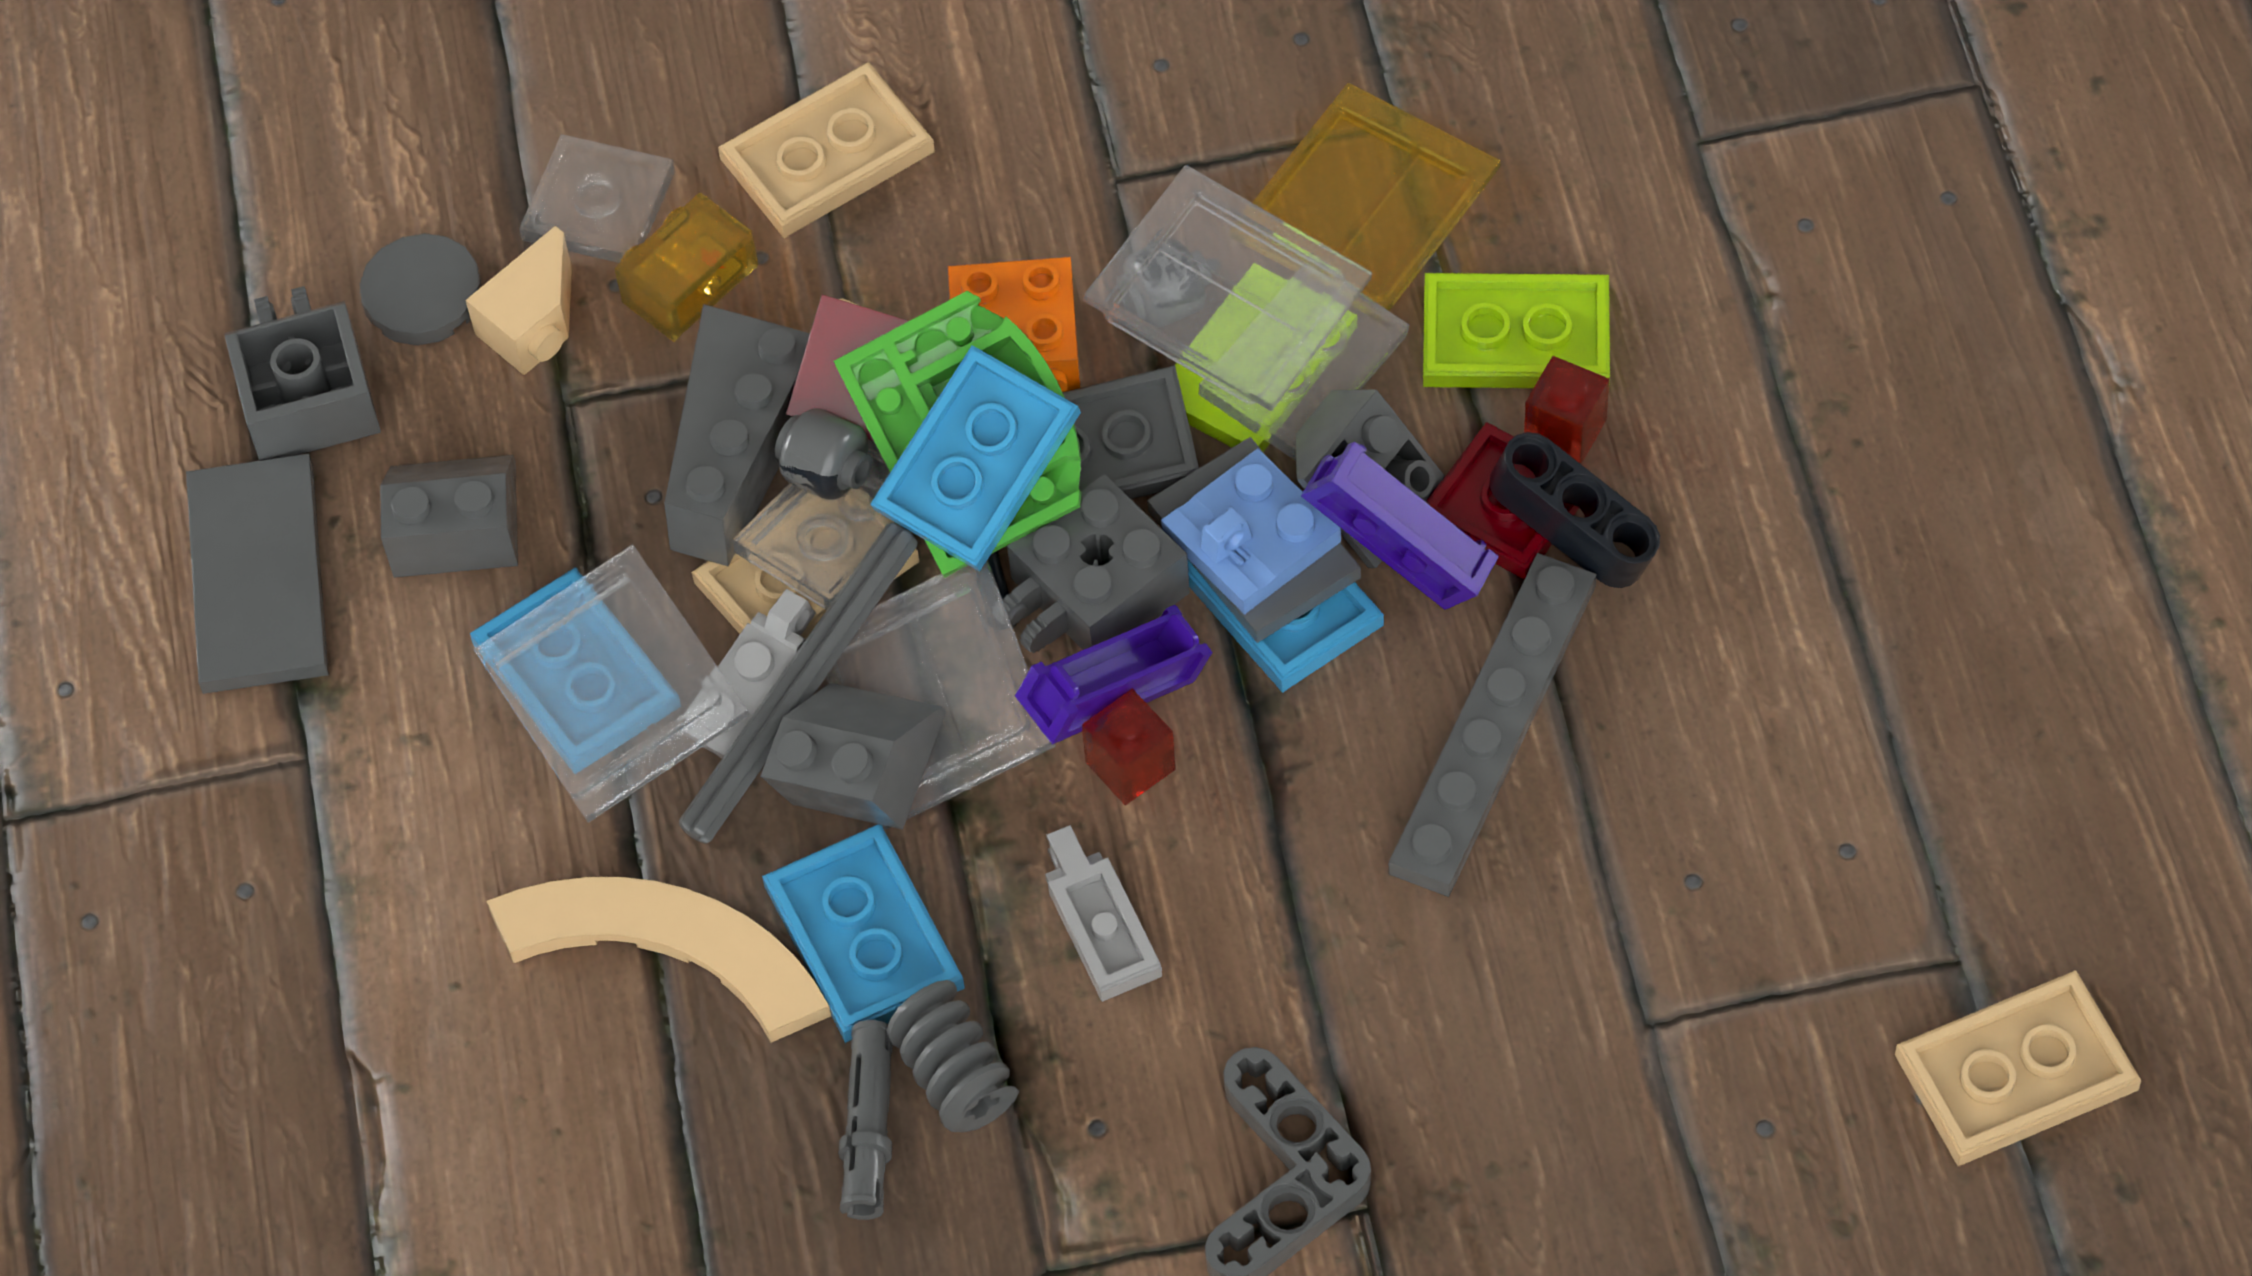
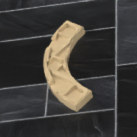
(670, 923)

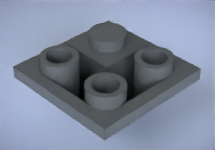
(1368, 421)

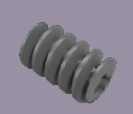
(949, 1059)

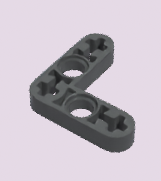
(1305, 1181)

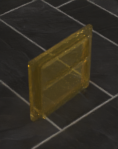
(1377, 188)

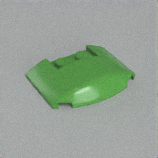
(905, 372)

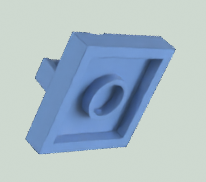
(1251, 531)

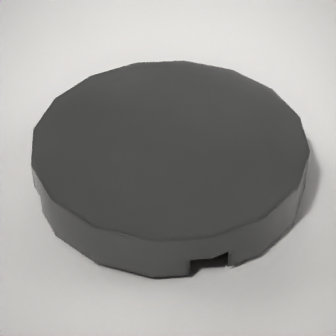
(419, 288)

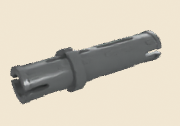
(866, 1143)

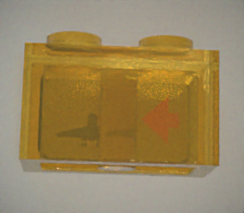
(686, 264)

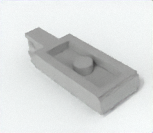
(761, 657)
(1099, 918)

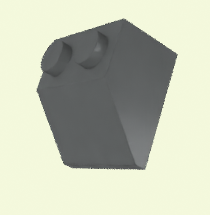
(450, 516)
(854, 753)

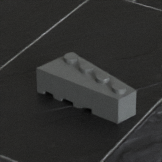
(729, 430)

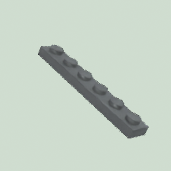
(1492, 725)

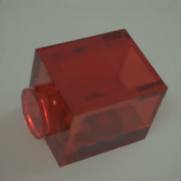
(1568, 407)
(1128, 746)

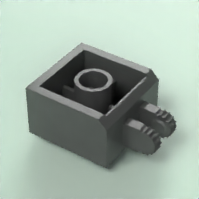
(301, 379)
(1094, 571)

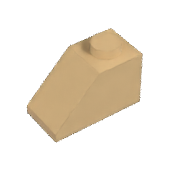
(527, 304)

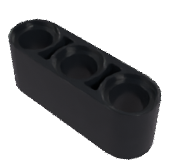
(1565, 480)

